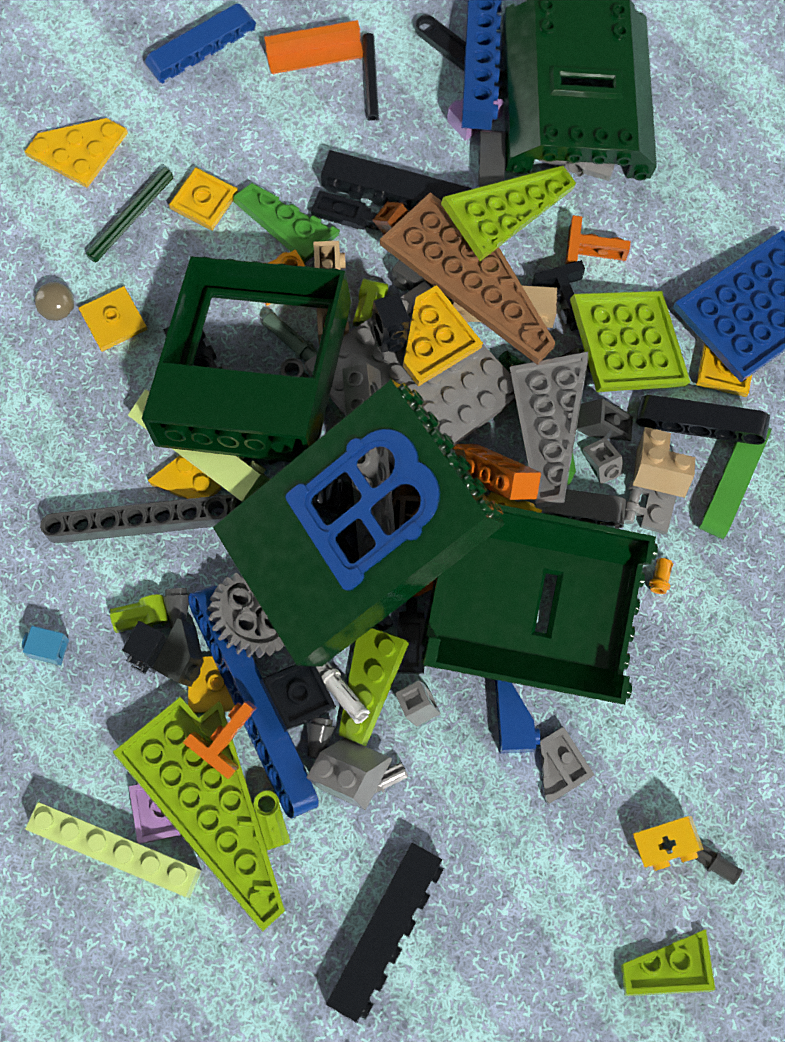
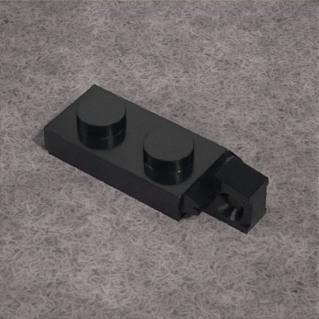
(343, 211)
(411, 628)

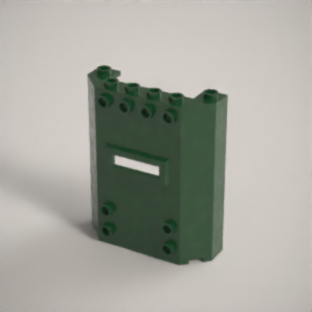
(572, 121)
(490, 601)

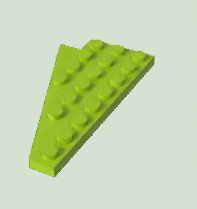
(204, 805)

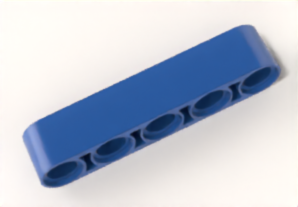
(199, 42)

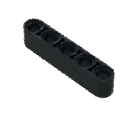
(703, 419)

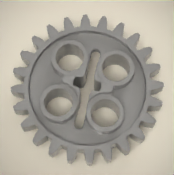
(249, 614)

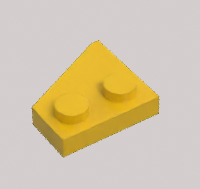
(184, 480)

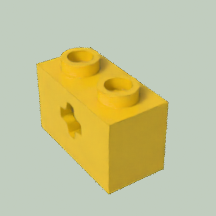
(651, 840)

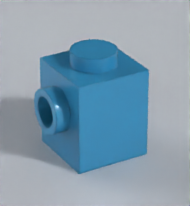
(45, 645)

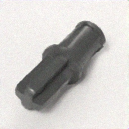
(718, 864)

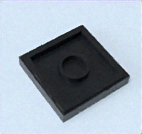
(297, 695)

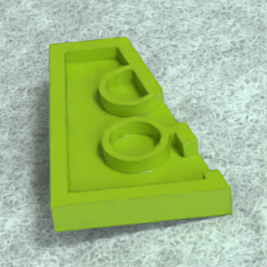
(672, 969)

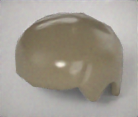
(54, 301)

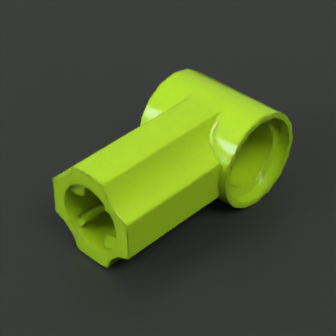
(369, 291)
(148, 610)
(271, 823)

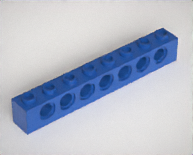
(480, 64)

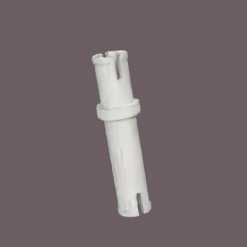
(342, 693)

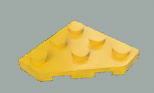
(77, 149)
(437, 337)

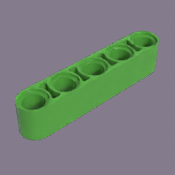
(731, 488)

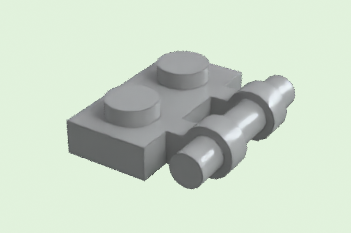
(655, 514)

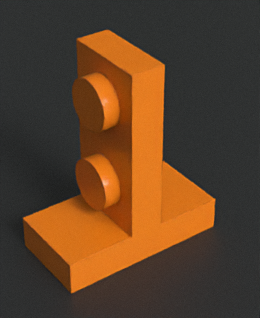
(593, 245)
(221, 738)

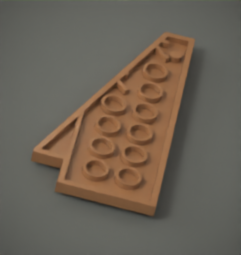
(485, 288)

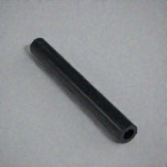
(370, 77)

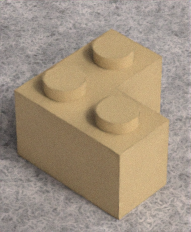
(659, 468)

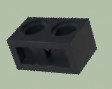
(390, 323)

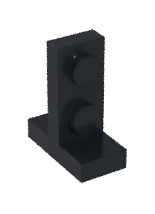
(561, 278)

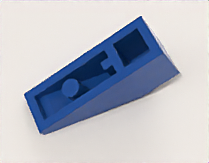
(515, 722)

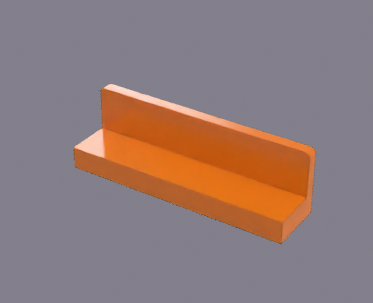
(313, 47)

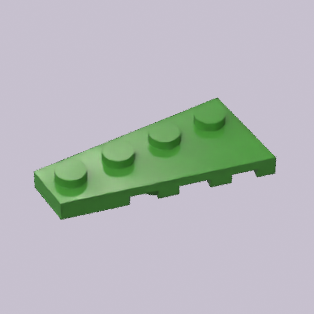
(284, 221)

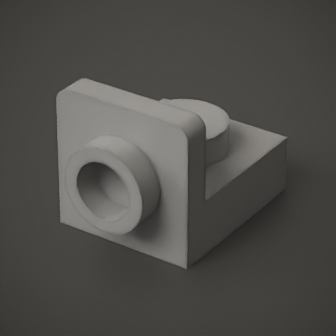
(604, 459)

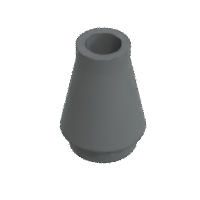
(176, 604)
(318, 735)

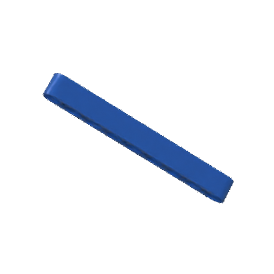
(263, 727)

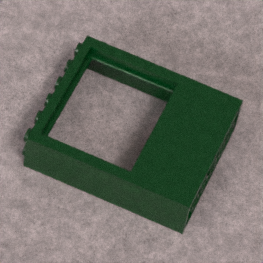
(243, 409)

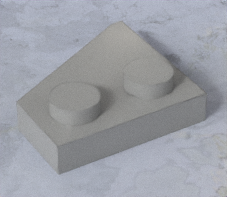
(561, 765)

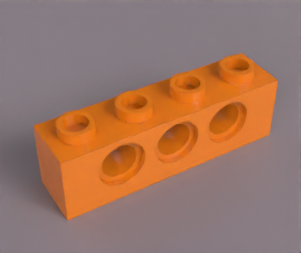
(501, 473)

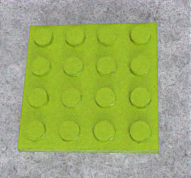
(629, 341)

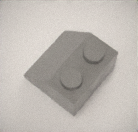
(349, 772)

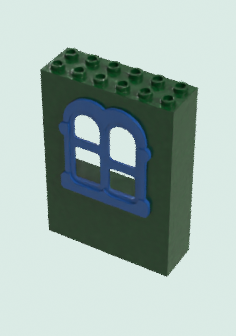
(293, 557)

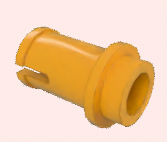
(661, 576)

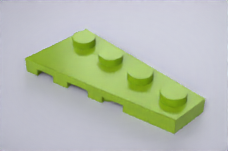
(370, 678)

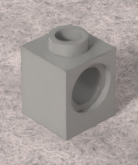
(417, 703)

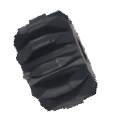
(335, 497)

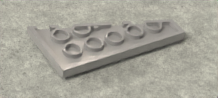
(548, 412)

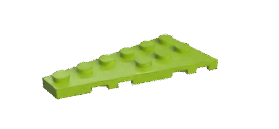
(500, 210)

